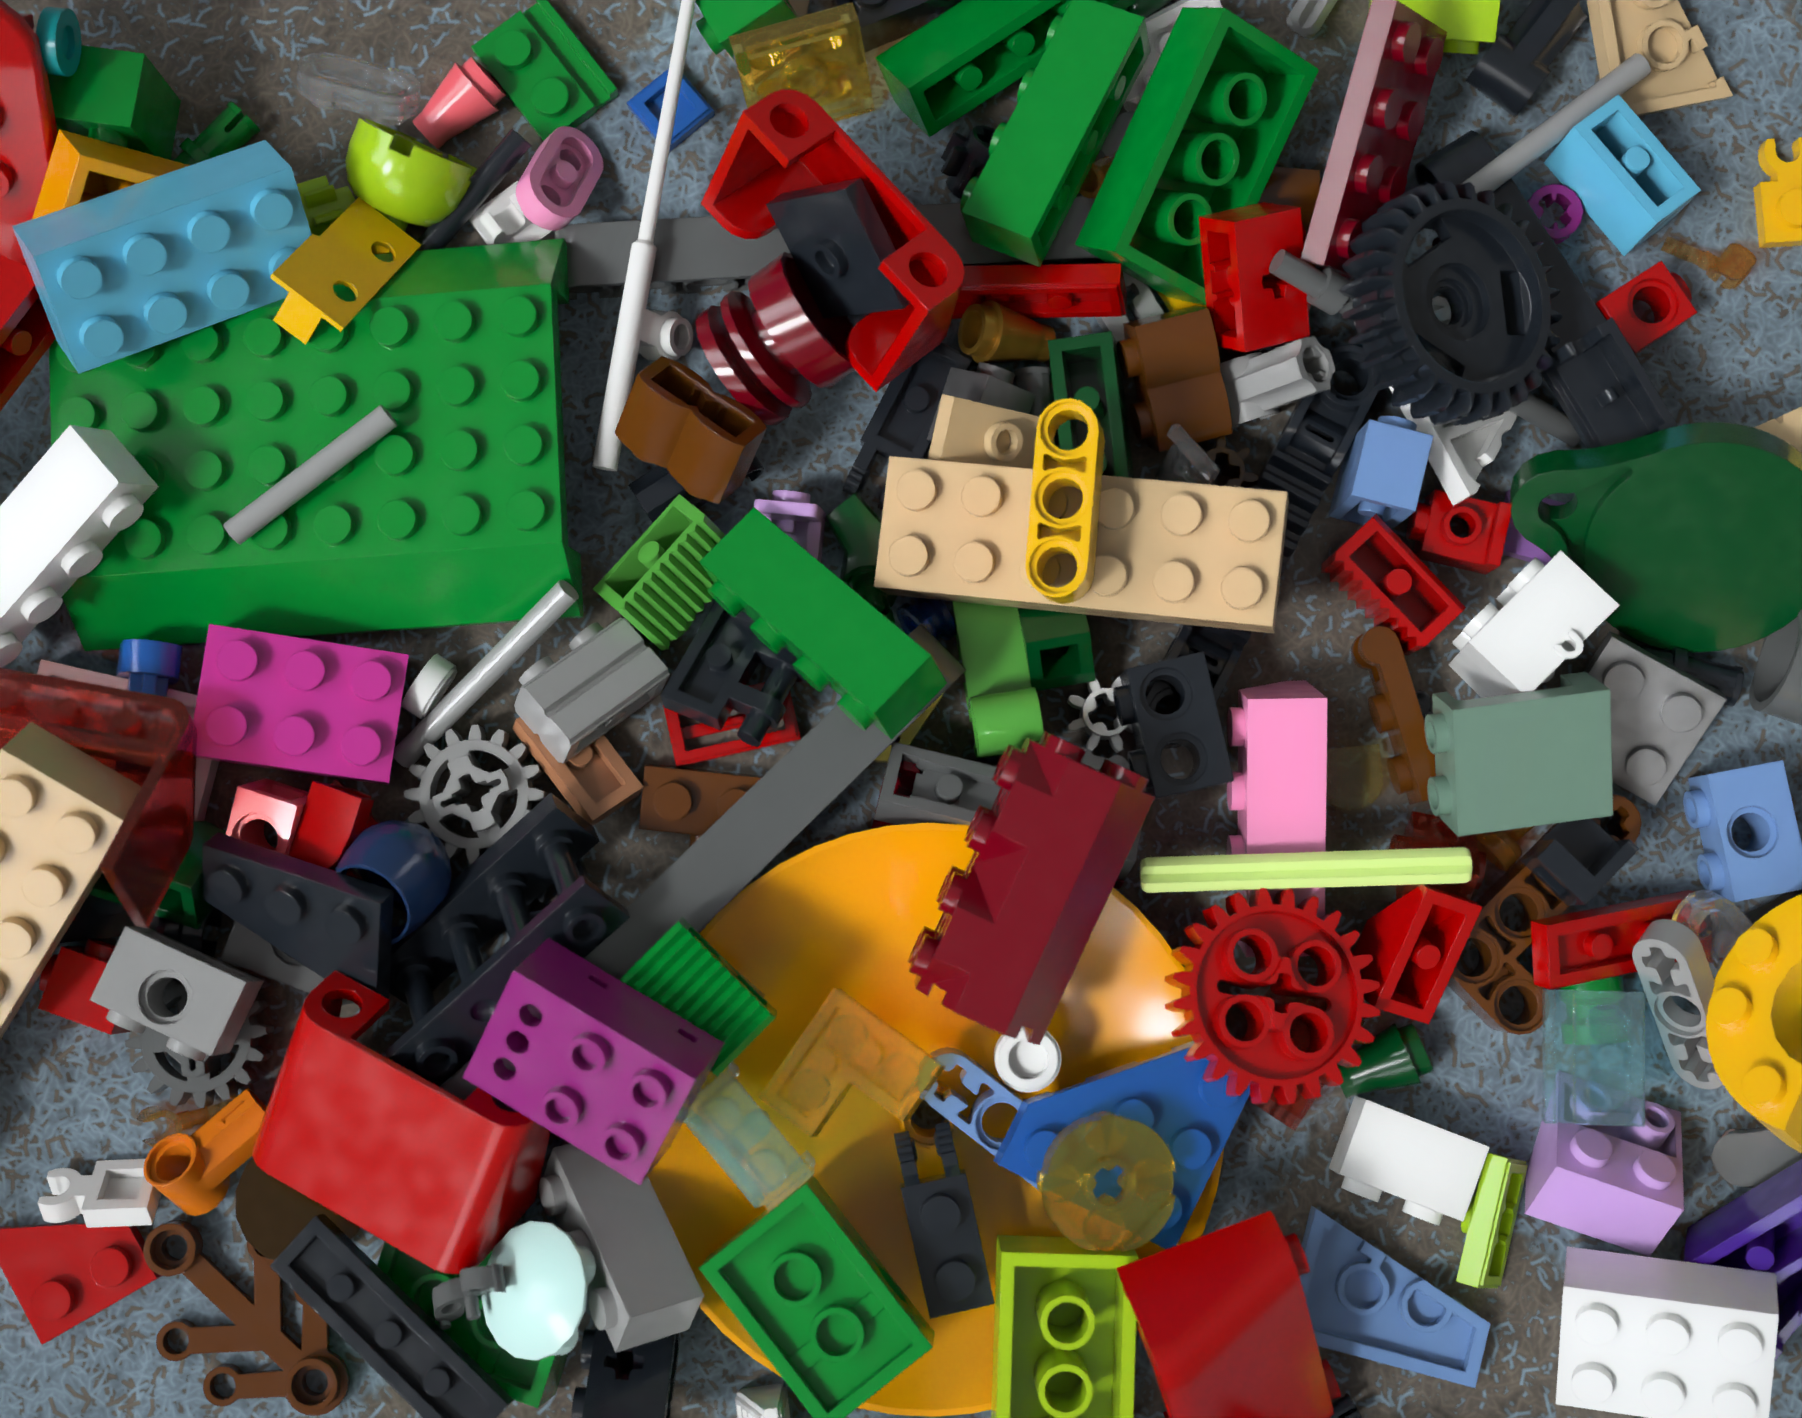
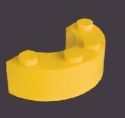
(1758, 1021)

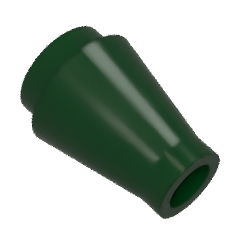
(1389, 1062)

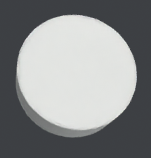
(429, 686)
(1025, 1064)

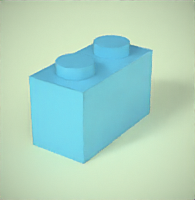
(1621, 175)

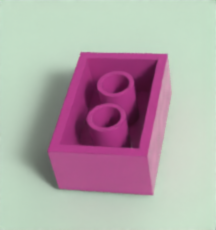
(299, 704)

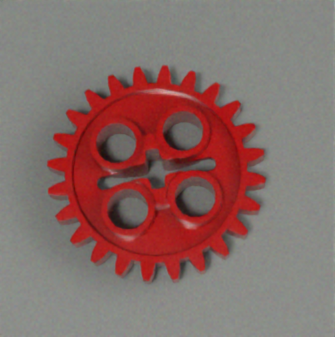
(1266, 1054)

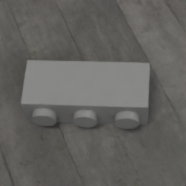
(641, 1273)

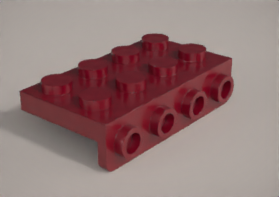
(1375, 128)

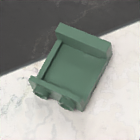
(1522, 757)

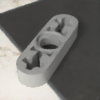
(1686, 978)

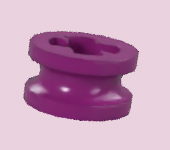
(1569, 202)

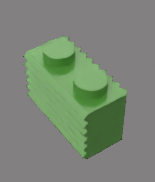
(660, 576)

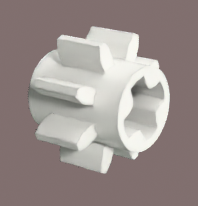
(1098, 730)

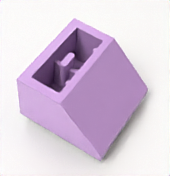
(1610, 1179)

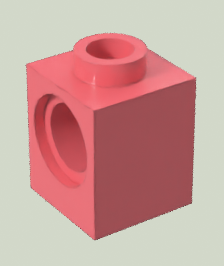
(268, 802)

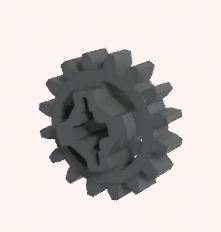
(200, 1076)

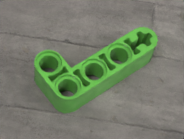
(996, 678)

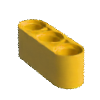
(1058, 469)

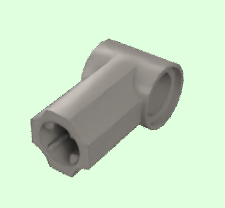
(1266, 381)

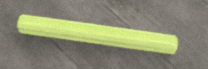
(1306, 870)

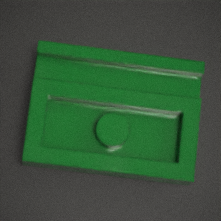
(545, 69)

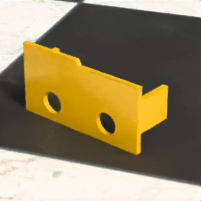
(342, 257)

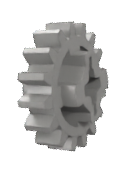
(465, 767)

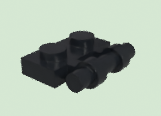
(716, 674)

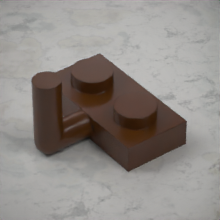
(689, 798)

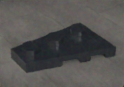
(303, 909)

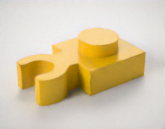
(1780, 200)

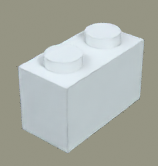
(1409, 1160)

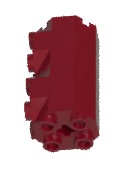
(1031, 887)

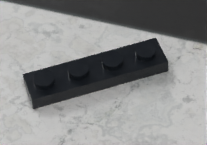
(386, 1326)

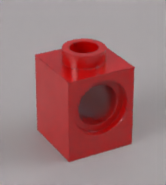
(1666, 296)

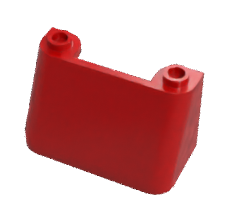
(1231, 1325)

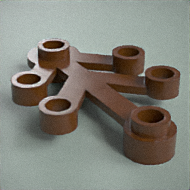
(255, 1328)

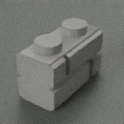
(589, 688)

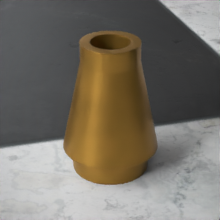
(1002, 335)

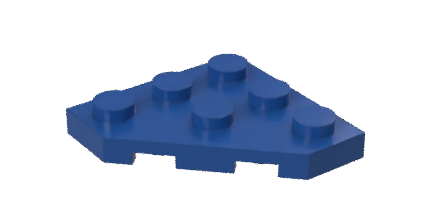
(1158, 1092)

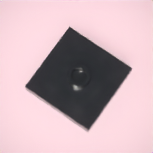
(838, 247)

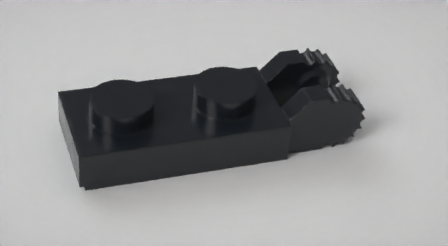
(905, 414)
(944, 1229)

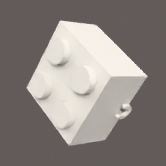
(1542, 622)

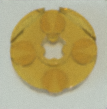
(1145, 1182)

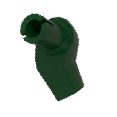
(859, 534)

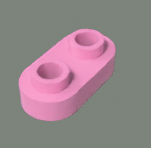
(559, 178)

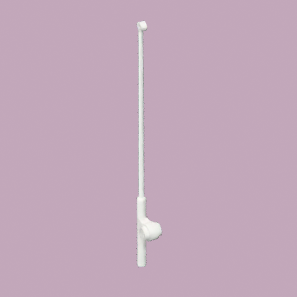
(640, 329)

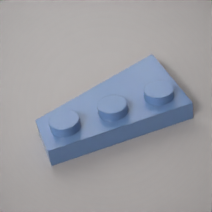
(1384, 1311)

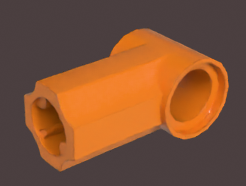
(198, 1167)

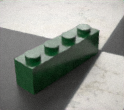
(1090, 372)

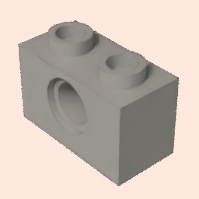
(135, 985)

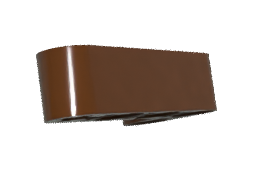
(1500, 946)

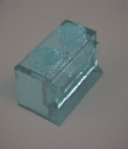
(746, 1141)

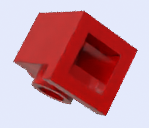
(1436, 542)

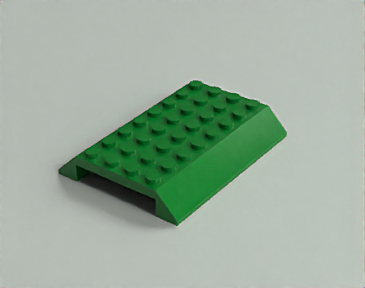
(422, 530)

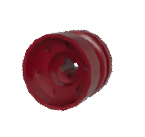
(774, 342)

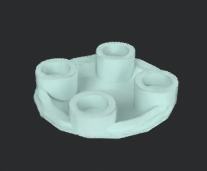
(543, 1293)

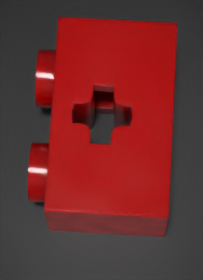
(1243, 298)

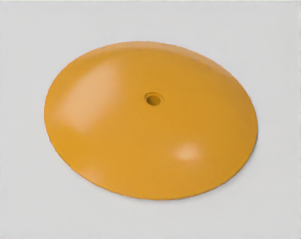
(849, 923)

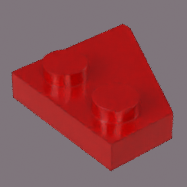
(71, 1271)

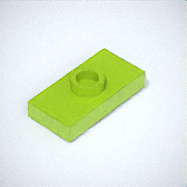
(1491, 1221)

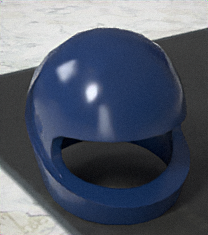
(404, 860)

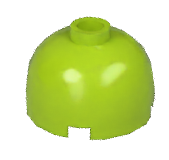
(404, 176)

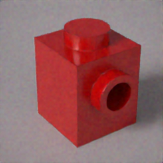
(70, 982)

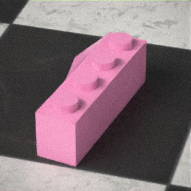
(1279, 776)

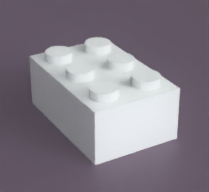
(1666, 1337)

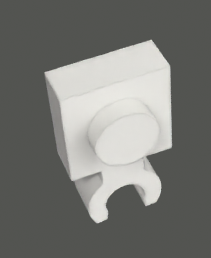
(107, 1198)

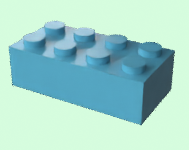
(165, 254)

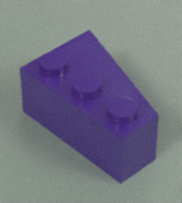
(1762, 1235)

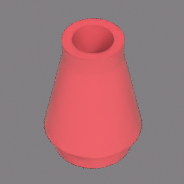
(459, 103)

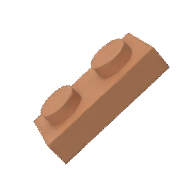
(591, 781)

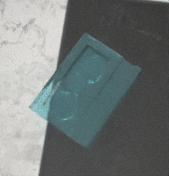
(1594, 1057)

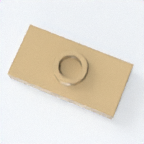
(983, 434)

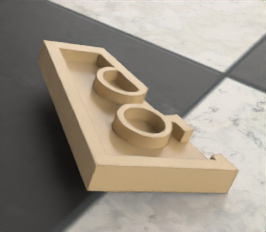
(1672, 47)

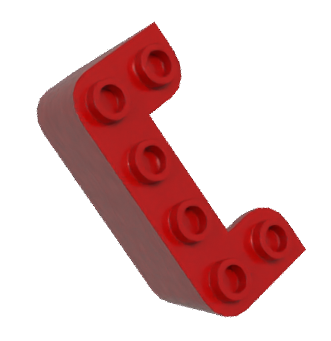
(795, 145)
(391, 1146)

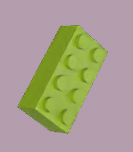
(1061, 1331)

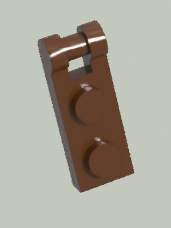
(1396, 711)

